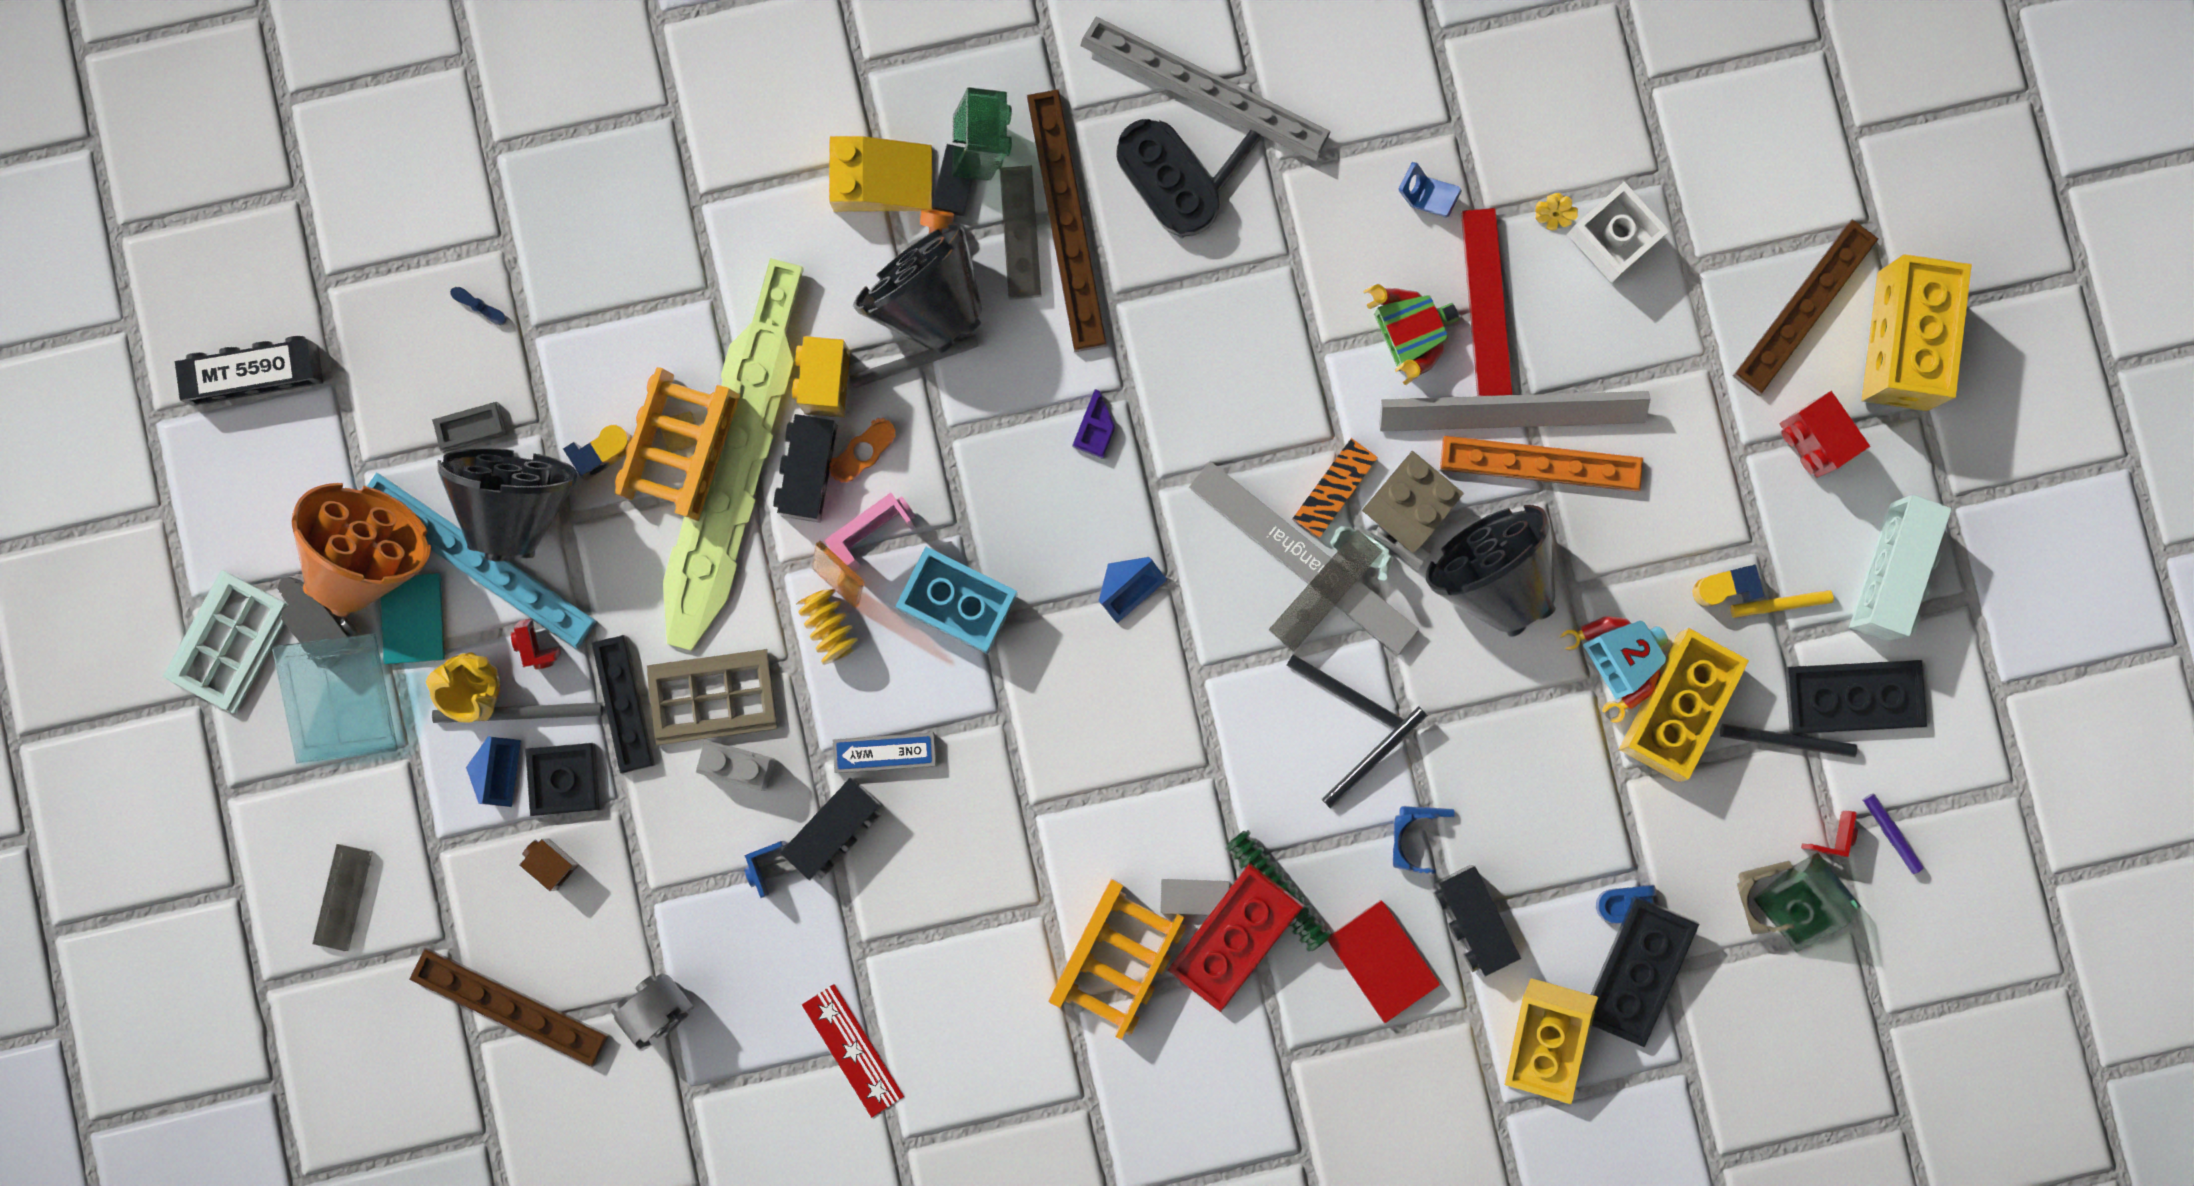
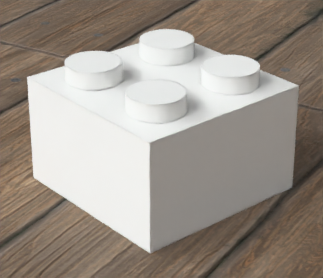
(1618, 232)

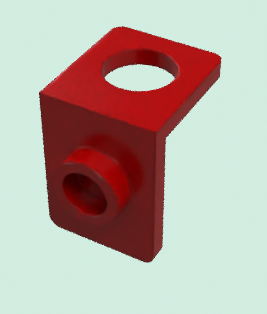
(1845, 838)

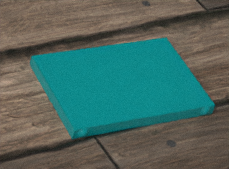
(413, 621)

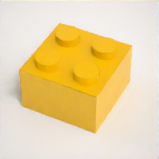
(822, 376)

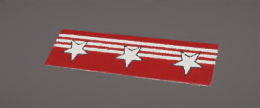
(852, 1050)

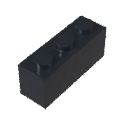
(805, 468)
(832, 830)
(1475, 921)

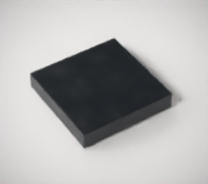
(562, 779)

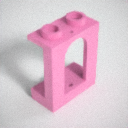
(865, 524)

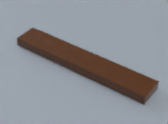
(1805, 307)
(509, 1007)

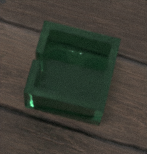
(981, 125)

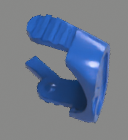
(1407, 815)

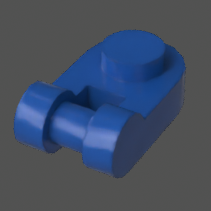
(1614, 903)

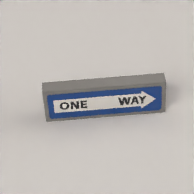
(884, 752)

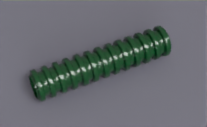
(1305, 922)

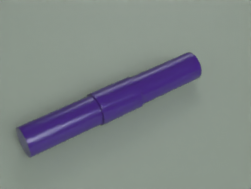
(1893, 833)

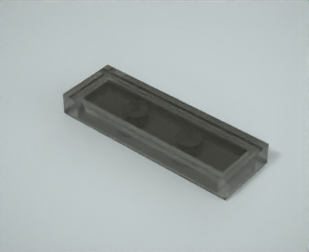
(342, 897)

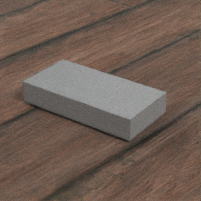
(1191, 895)

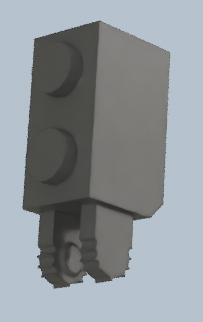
(307, 617)

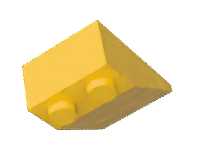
(879, 174)
(1550, 1040)

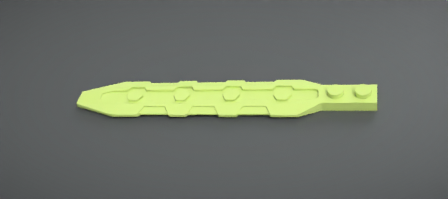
(707, 549)

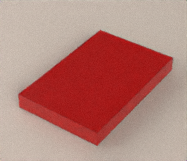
(1382, 961)

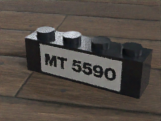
(248, 371)

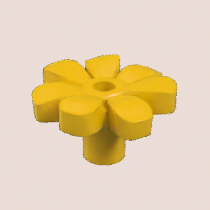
(1556, 210)

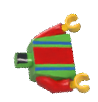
(1411, 327)

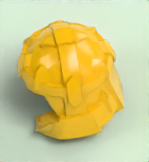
(465, 687)

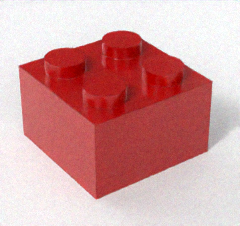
(1823, 435)

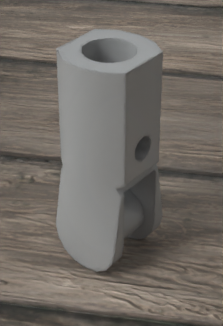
(1415, 559)

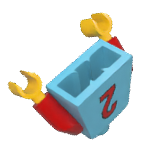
(1625, 656)

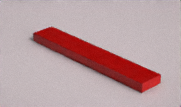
(1486, 302)

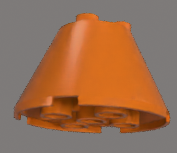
(356, 545)

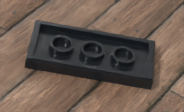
(1855, 697)
(1641, 970)

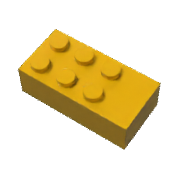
(1685, 706)

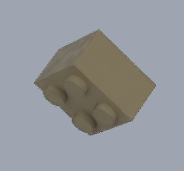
(1413, 502)

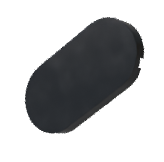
(1167, 177)

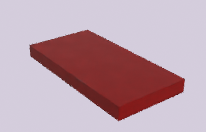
(1235, 937)

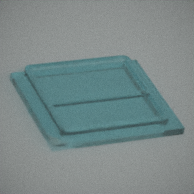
(335, 698)

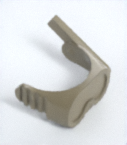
(1747, 881)

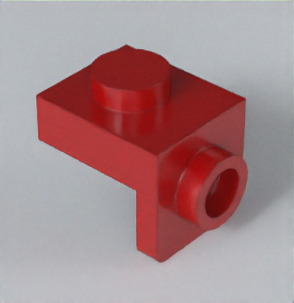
(526, 642)

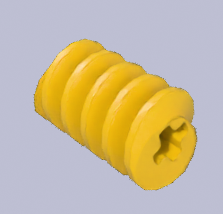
(827, 625)

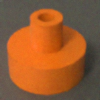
(936, 219)

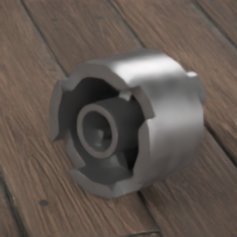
(652, 1011)

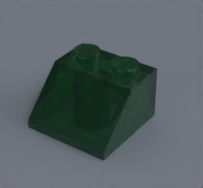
(1811, 900)

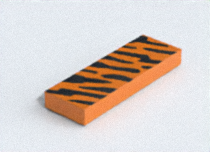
(1334, 488)

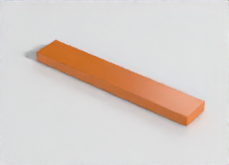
(1541, 463)

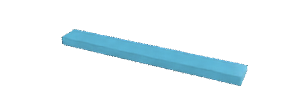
(498, 576)

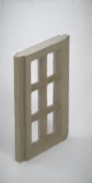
(717, 727)

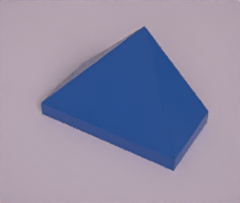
(1128, 585)
(494, 771)

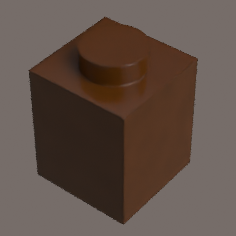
(548, 863)

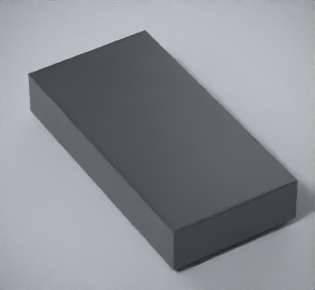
(469, 427)

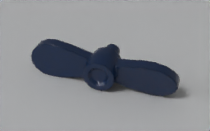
(478, 306)

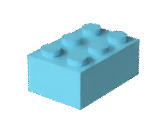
(956, 600)

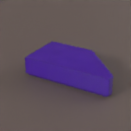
(1095, 428)

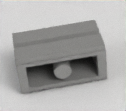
(735, 765)

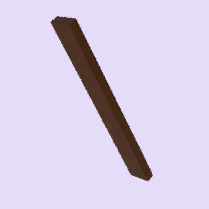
(1066, 220)

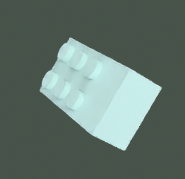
(1901, 569)

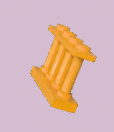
(700, 466)
(1084, 961)

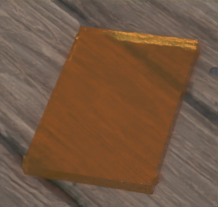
(837, 574)

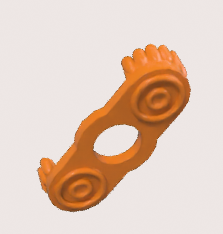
(878, 435)

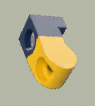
(600, 452)
(1717, 587)

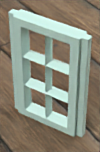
(202, 625)

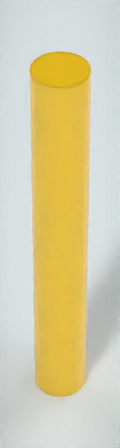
(1782, 604)

